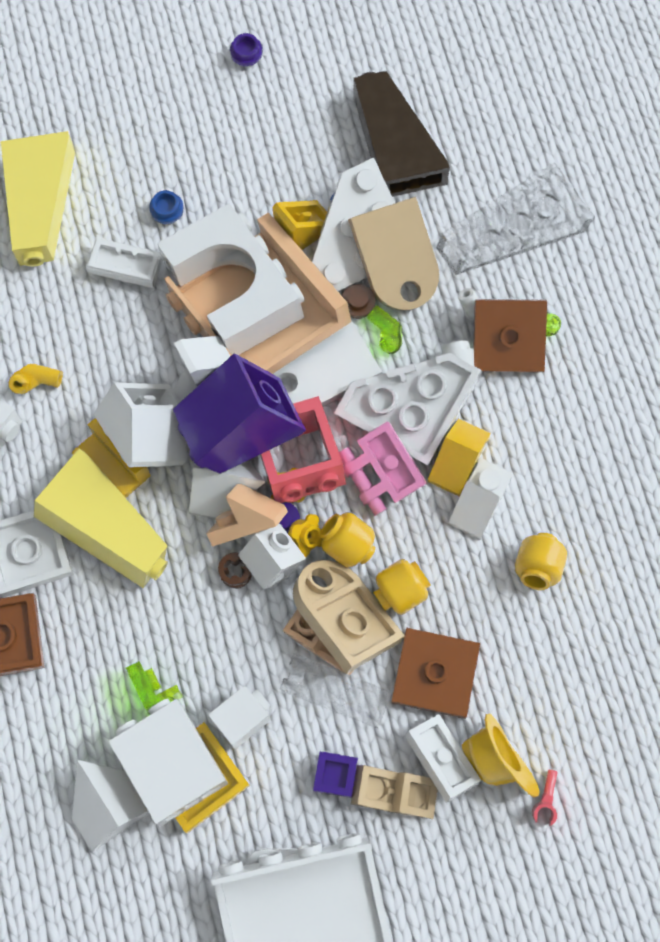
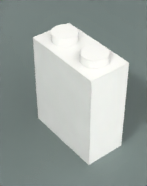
(167, 761)

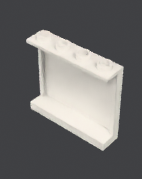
(304, 895)

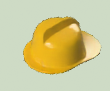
(496, 759)

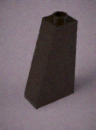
(397, 137)

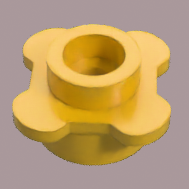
(299, 531)

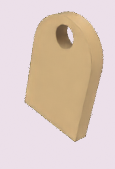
(396, 251)
(344, 614)

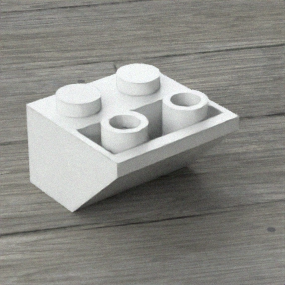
(143, 424)

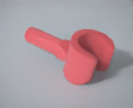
(547, 798)

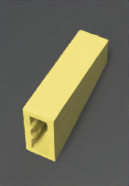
(36, 193)
(101, 520)

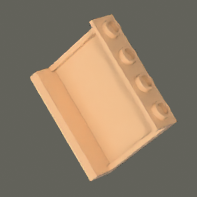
(323, 306)

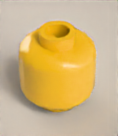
(347, 539)
(540, 561)
(401, 586)

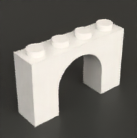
(227, 240)

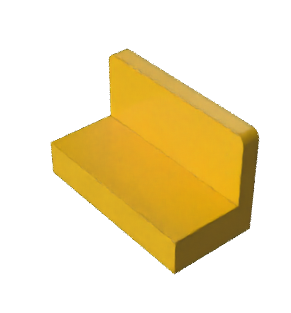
(108, 459)

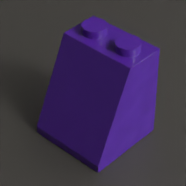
(236, 415)

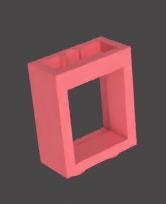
(320, 476)

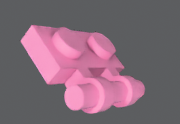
(390, 461)

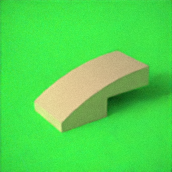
(394, 792)

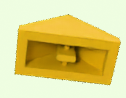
(300, 220)
(458, 456)

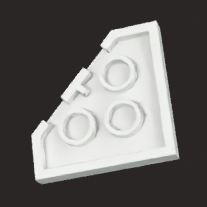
(357, 192)
(415, 399)

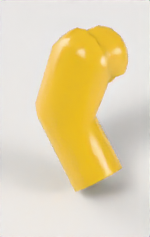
(32, 376)

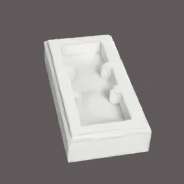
(124, 262)

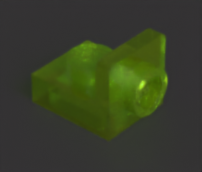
(146, 685)

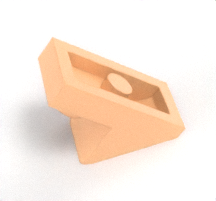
(248, 515)

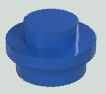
(166, 207)

